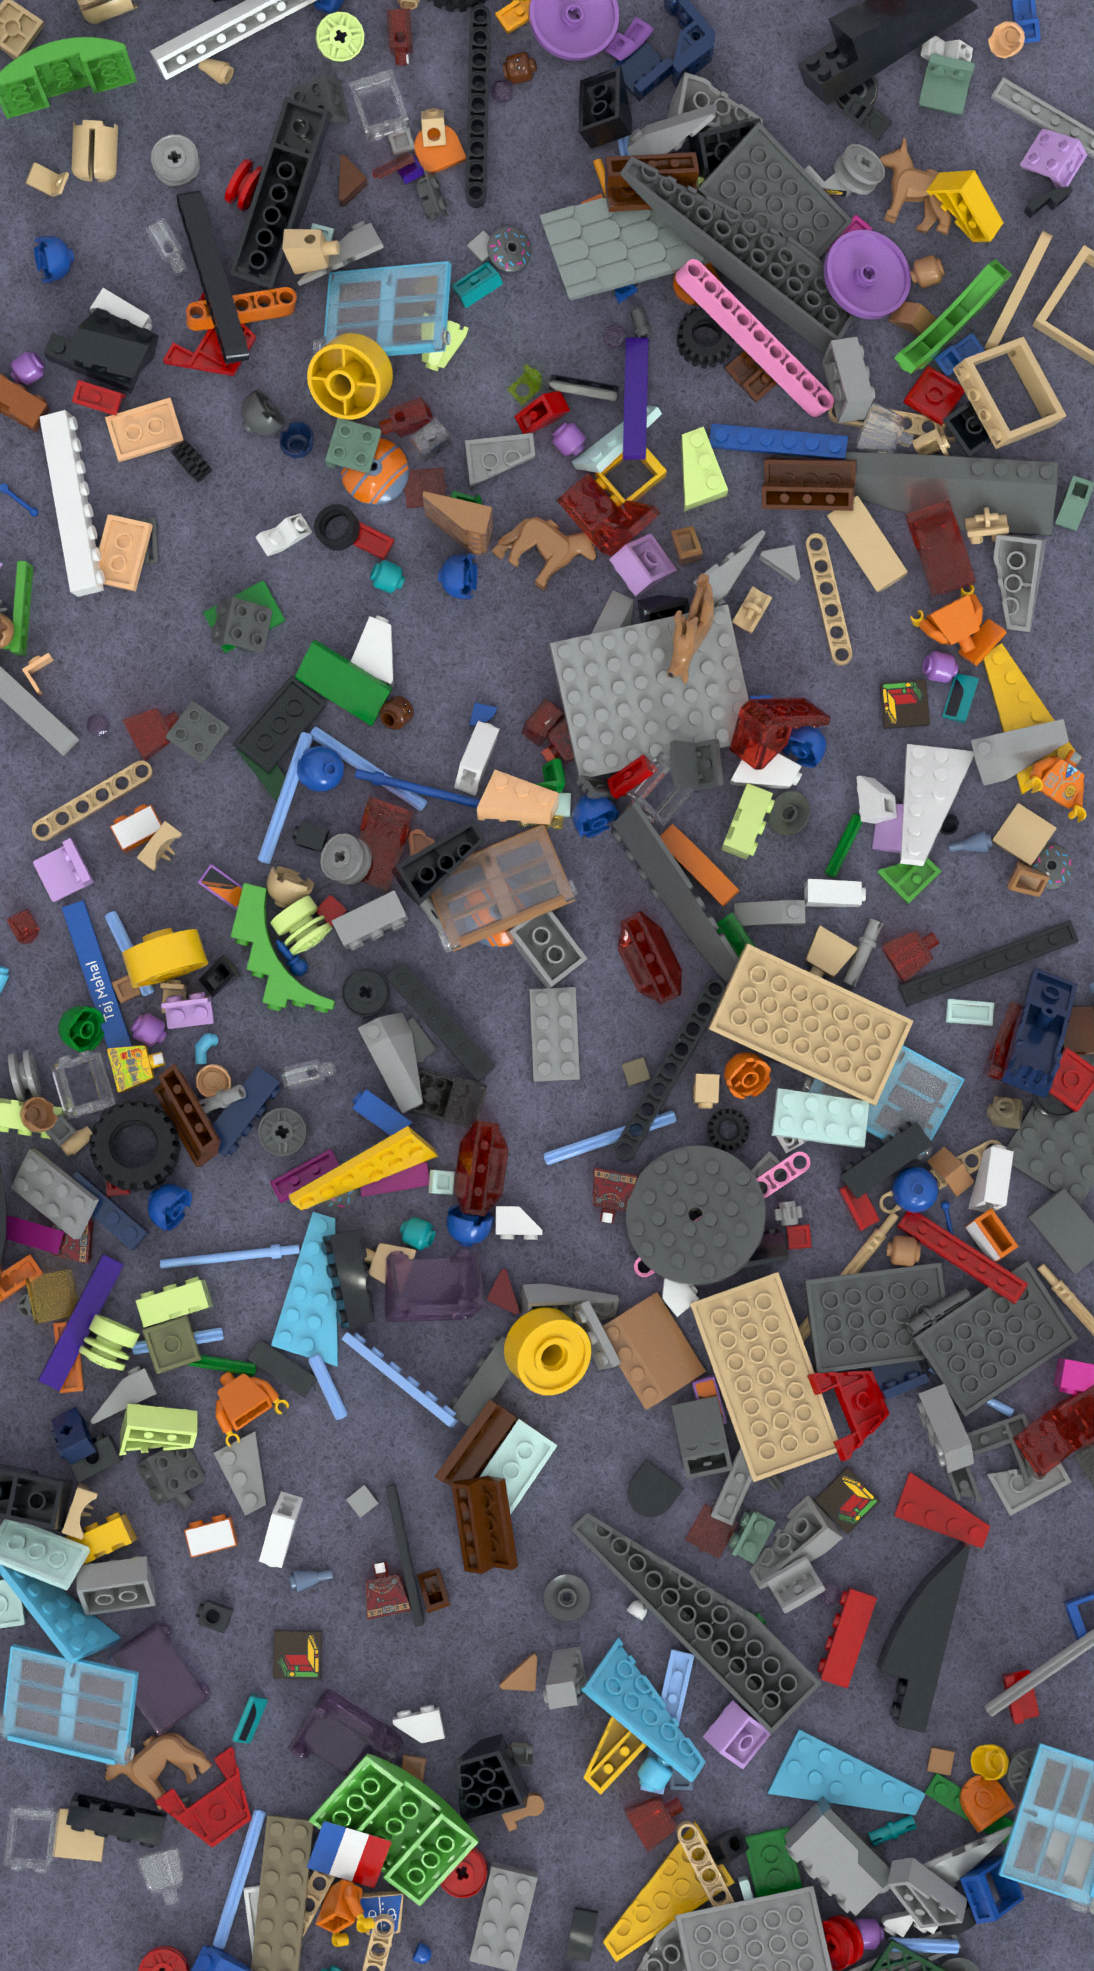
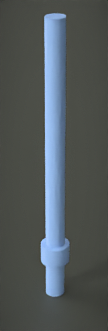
(274, 1251)

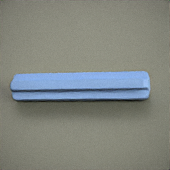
(327, 1386)
(928, 1945)

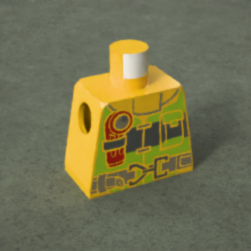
(133, 1066)

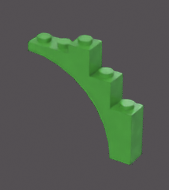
(954, 318)
(251, 926)

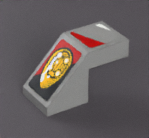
(831, 186)

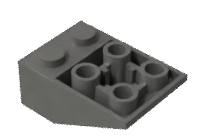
(701, 1437)

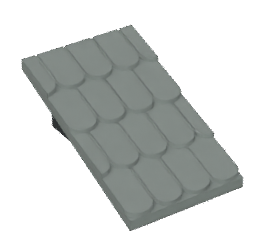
(612, 249)

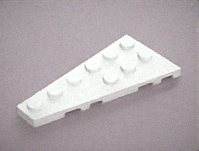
(929, 790)

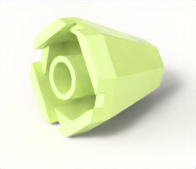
(441, 359)

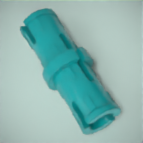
(892, 1830)

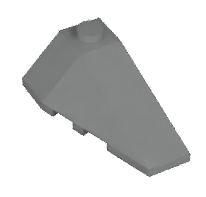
(697, 92)
(670, 132)
(615, 614)
(1012, 751)

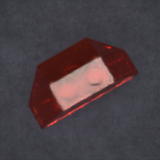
(649, 958)
(481, 1168)

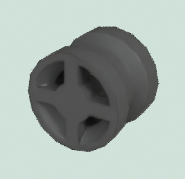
(24, 1306)

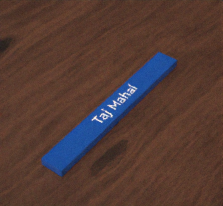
(96, 974)

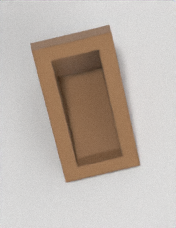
(912, 317)
(686, 545)
(1027, 880)
(950, 1171)
(523, 1676)

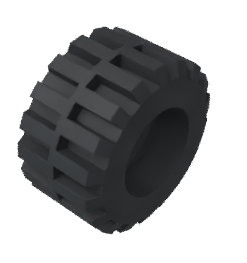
(695, 352)

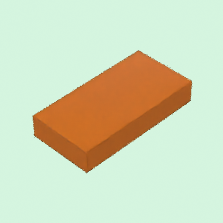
(985, 641)

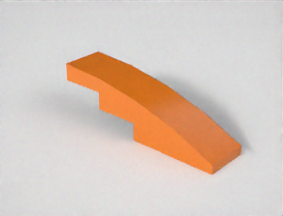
(698, 866)
(14, 1277)

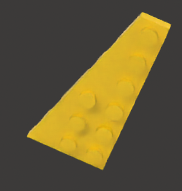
(1017, 703)
(382, 1160)
(668, 1893)

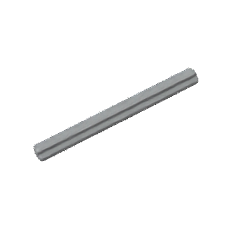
(1040, 1674)

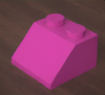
(1073, 1376)

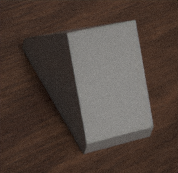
(783, 561)

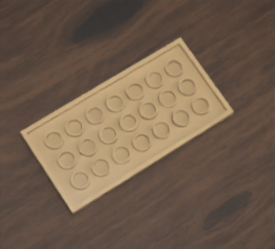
(810, 1024)
(764, 1376)

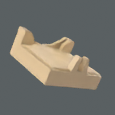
(17, 28)
(158, 845)
(81, 1499)

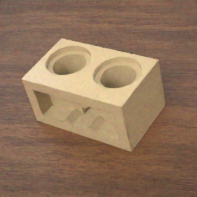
(706, 1090)

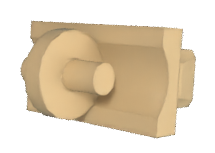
(986, 525)
(752, 610)

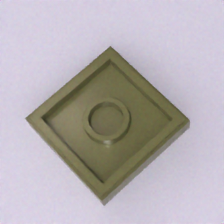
(171, 1344)

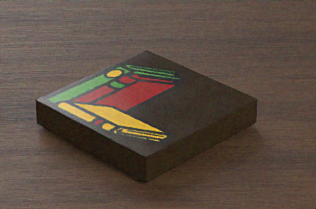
(904, 704)
(847, 1500)
(297, 1654)

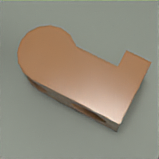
(534, 1807)

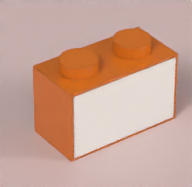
(136, 828)
(991, 1236)
(211, 1536)

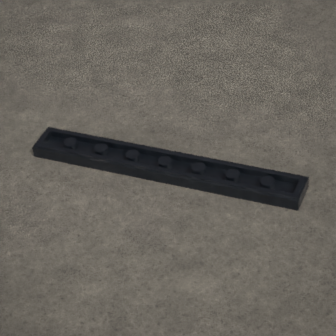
(988, 963)

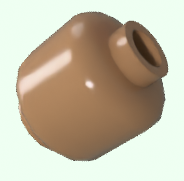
(927, 271)
(903, 1251)

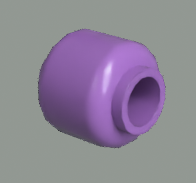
(27, 368)
(568, 439)
(940, 667)
(148, 1030)
(870, 1931)

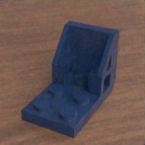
(694, 42)

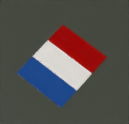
(349, 1854)

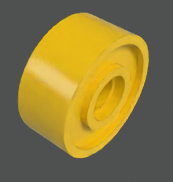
(364, 366)
(164, 957)
(547, 1351)

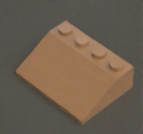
(462, 520)
(652, 1350)

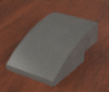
(1065, 1230)

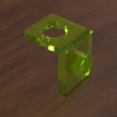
(532, 379)

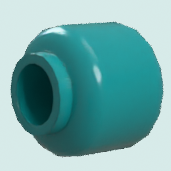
(387, 576)
(417, 1233)

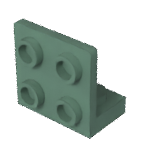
(946, 84)
(353, 446)
(751, 1536)

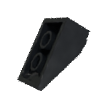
(604, 108)

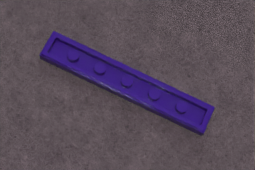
(635, 399)
(78, 1324)

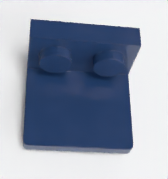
(644, 70)
(899, 1378)

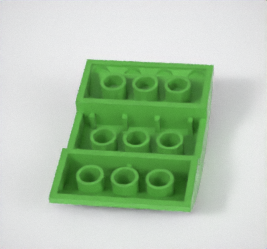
(61, 69)
(398, 1807)

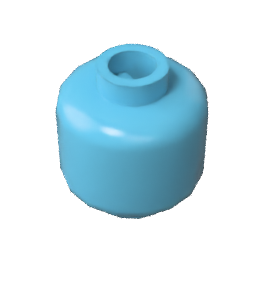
(654, 1773)

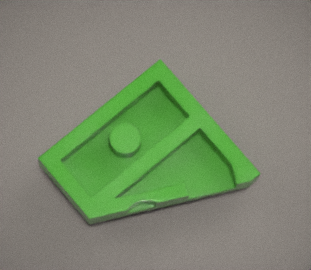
(909, 879)

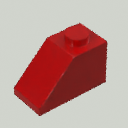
(542, 412)

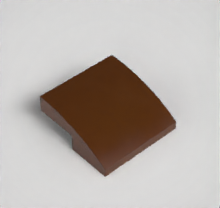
(750, 376)
(1080, 1031)

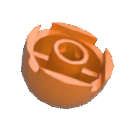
(746, 1075)

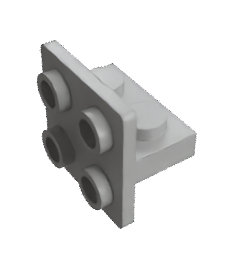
(795, 1584)

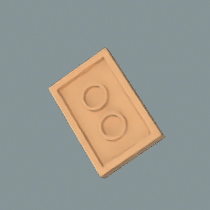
(144, 429)
(123, 551)

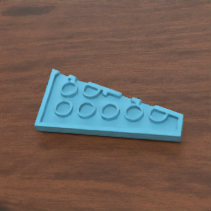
(309, 1312)
(60, 1616)
(636, 1705)
(820, 1770)

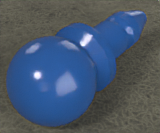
(297, 965)

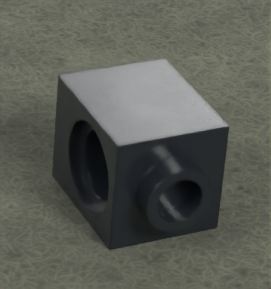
(310, 836)
(224, 1611)
(727, 1846)

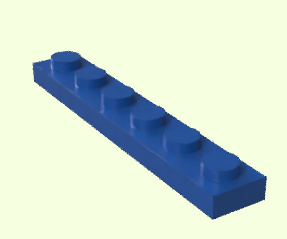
(778, 442)

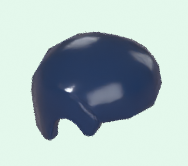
(297, 440)

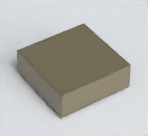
(636, 1071)

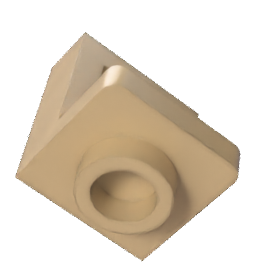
(931, 443)

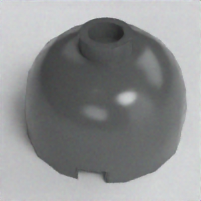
(260, 415)

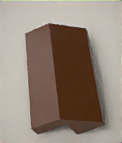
(623, 197)
(809, 484)
(187, 1115)
(478, 1444)
(484, 1524)

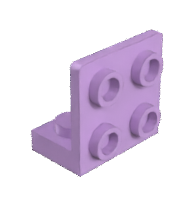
(1055, 157)
(63, 871)
(189, 1011)

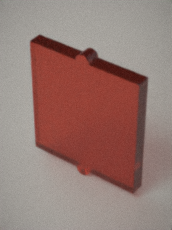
(393, 166)
(425, 480)
(710, 1533)

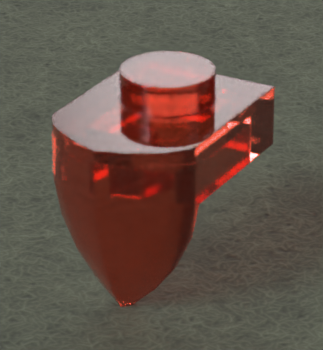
(24, 926)

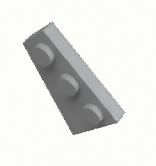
(496, 455)
(601, 1347)
(243, 1472)

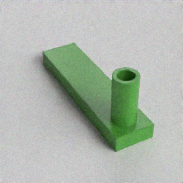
(21, 608)

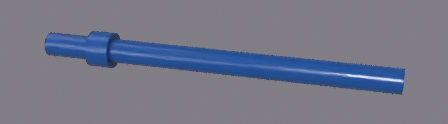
(378, 778)

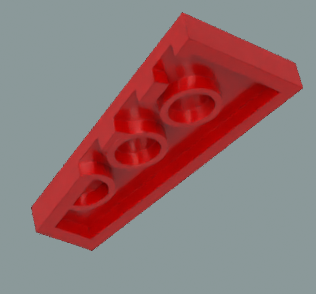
(935, 1511)

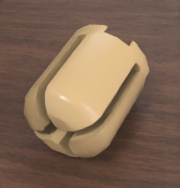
(100, 10)
(94, 149)

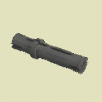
(931, 1315)

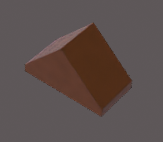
(351, 181)
(434, 1590)

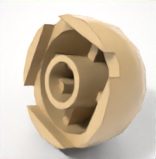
(287, 887)

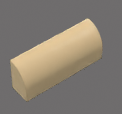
(868, 546)

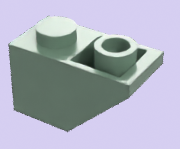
(1074, 503)

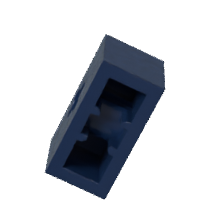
(72, 1436)

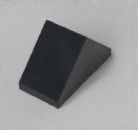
(219, 976)

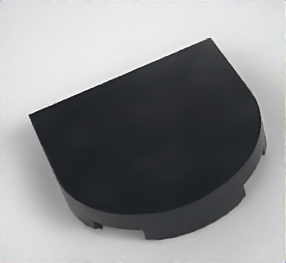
(652, 1491)

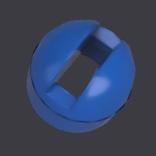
(422, 1954)

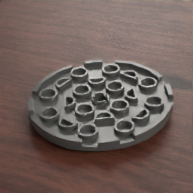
(701, 1249)

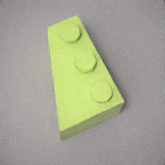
(700, 470)
(748, 822)
(11, 1117)
(173, 1302)
(156, 1428)

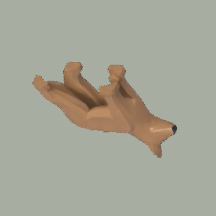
(910, 186)
(551, 544)
(691, 631)
(152, 1759)

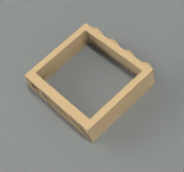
(1085, 255)
(1033, 380)

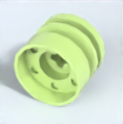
(327, 30)
(299, 923)
(109, 1342)

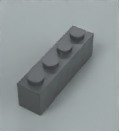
(483, 1386)

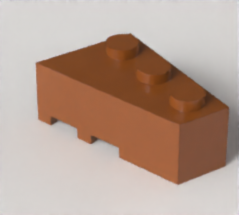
(21, 405)

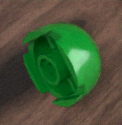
(81, 1028)

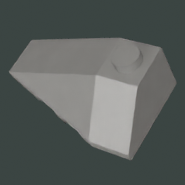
(353, 246)
(1019, 573)
(724, 577)
(394, 1053)
(565, 1298)
(806, 1534)
(959, 1861)
(665, 1952)

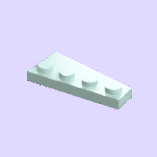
(609, 447)

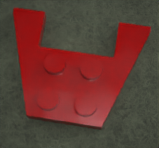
(208, 354)
(859, 1401)
(218, 1811)

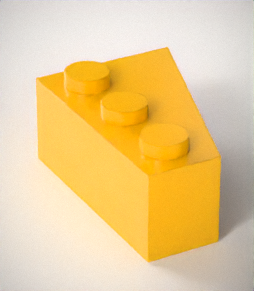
(968, 202)
(106, 1537)
(612, 1755)

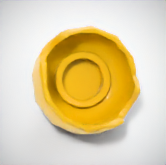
(989, 1761)

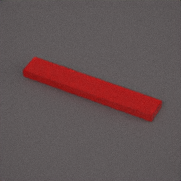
(963, 1256)

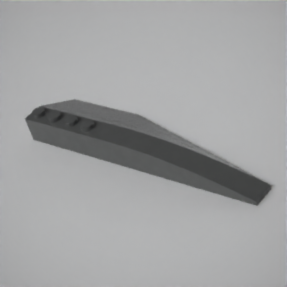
(758, 260)
(917, 481)
(673, 889)
(712, 1627)

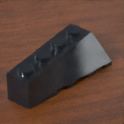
(433, 865)
(349, 1277)
(115, 1819)

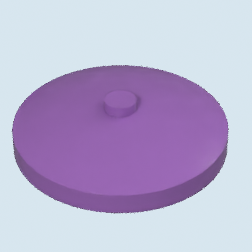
(574, 27)
(867, 274)

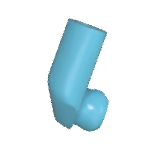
(202, 1046)

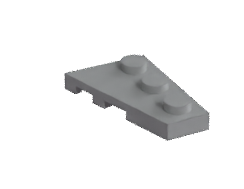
(1017, 1496)

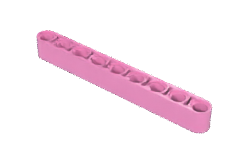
(754, 338)
(772, 1186)

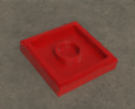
(934, 395)
(1073, 1080)

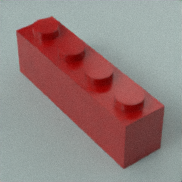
(847, 1637)

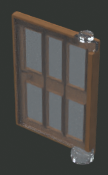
(501, 889)

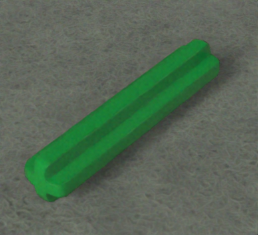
(843, 846)
(225, 1365)

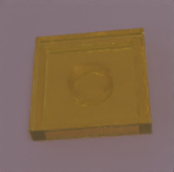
(52, 1295)

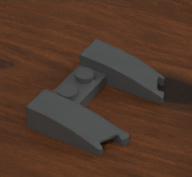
(984, 1440)

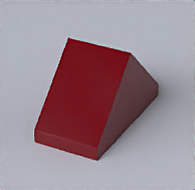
(503, 1294)

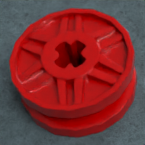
(243, 185)
(469, 1883)
(843, 1941)
(164, 1957)

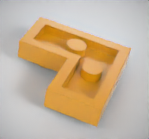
(513, 15)

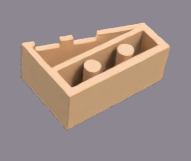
(517, 800)

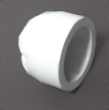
(637, 1609)

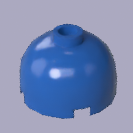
(53, 258)
(459, 576)
(807, 745)
(320, 768)
(592, 815)
(915, 1189)
(167, 1205)
(468, 1228)

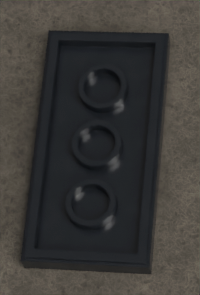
(279, 724)

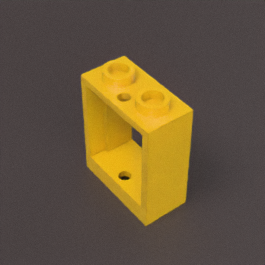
(652, 465)

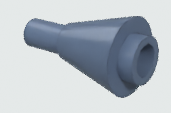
(978, 843)
(304, 1579)

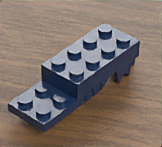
(1039, 1033)

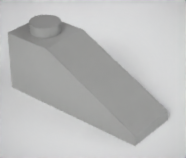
(771, 913)
(130, 1390)

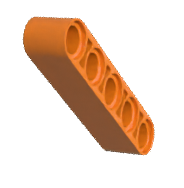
(250, 302)

